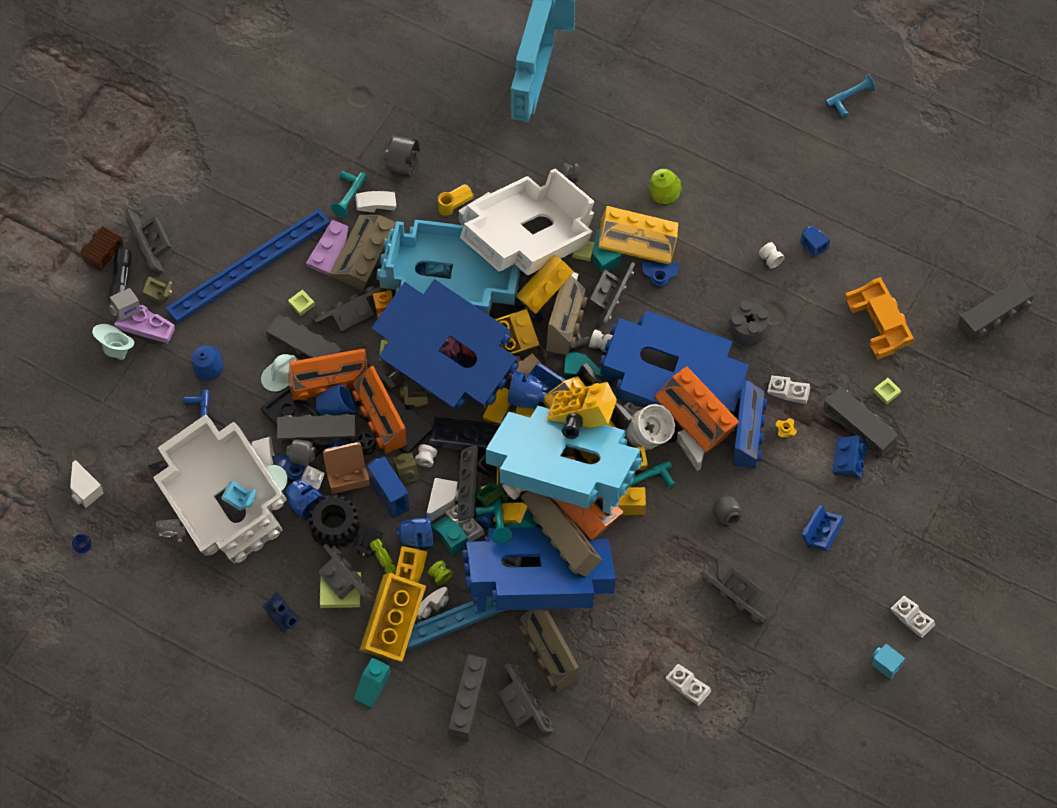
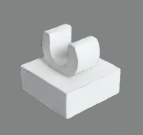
(312, 476)

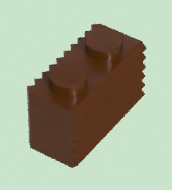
(101, 247)

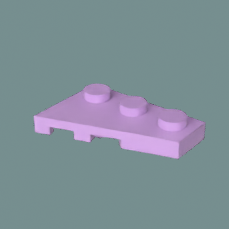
(328, 248)
(147, 325)

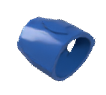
(207, 363)
(525, 392)
(336, 401)
(302, 497)
(416, 533)

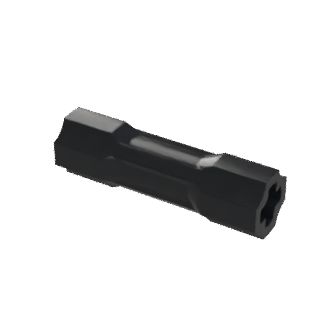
(120, 273)

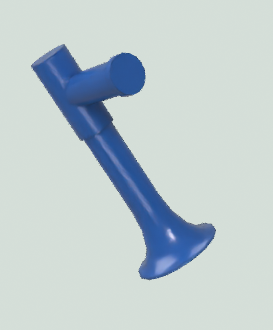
(203, 400)

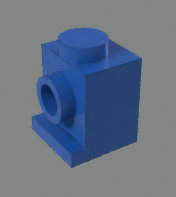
(814, 241)

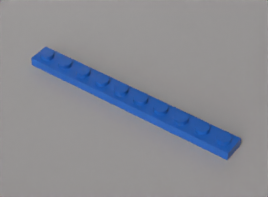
(247, 266)

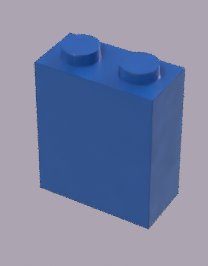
(388, 487)

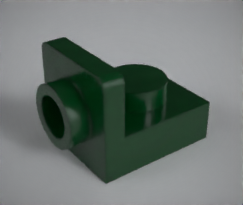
(490, 493)

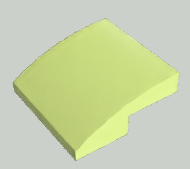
(329, 599)

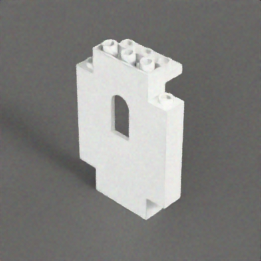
(497, 219)
(199, 469)

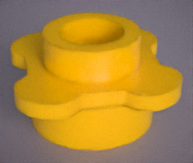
(786, 433)

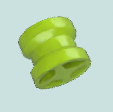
(440, 572)

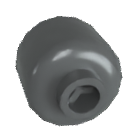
(301, 452)
(728, 510)

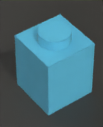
(887, 661)

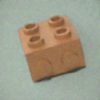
(345, 467)

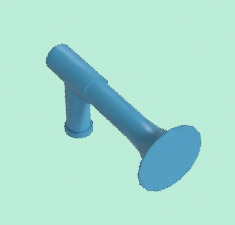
(836, 100)

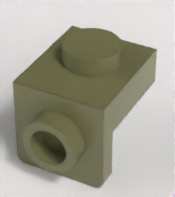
(156, 290)
(415, 398)
(406, 468)

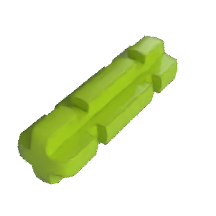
(383, 556)

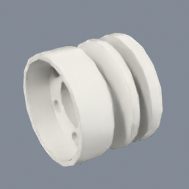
(658, 423)

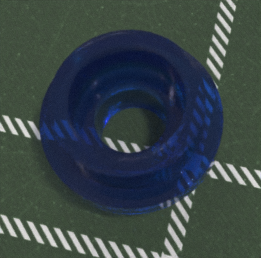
(79, 539)

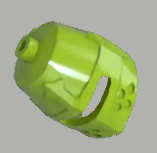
(664, 186)

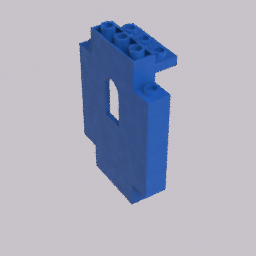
(420, 326)
(698, 350)
(533, 587)

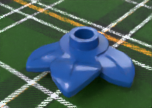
(656, 269)
(284, 462)

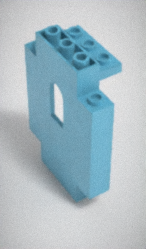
(536, 51)
(441, 244)
(532, 460)

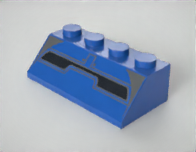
(748, 428)

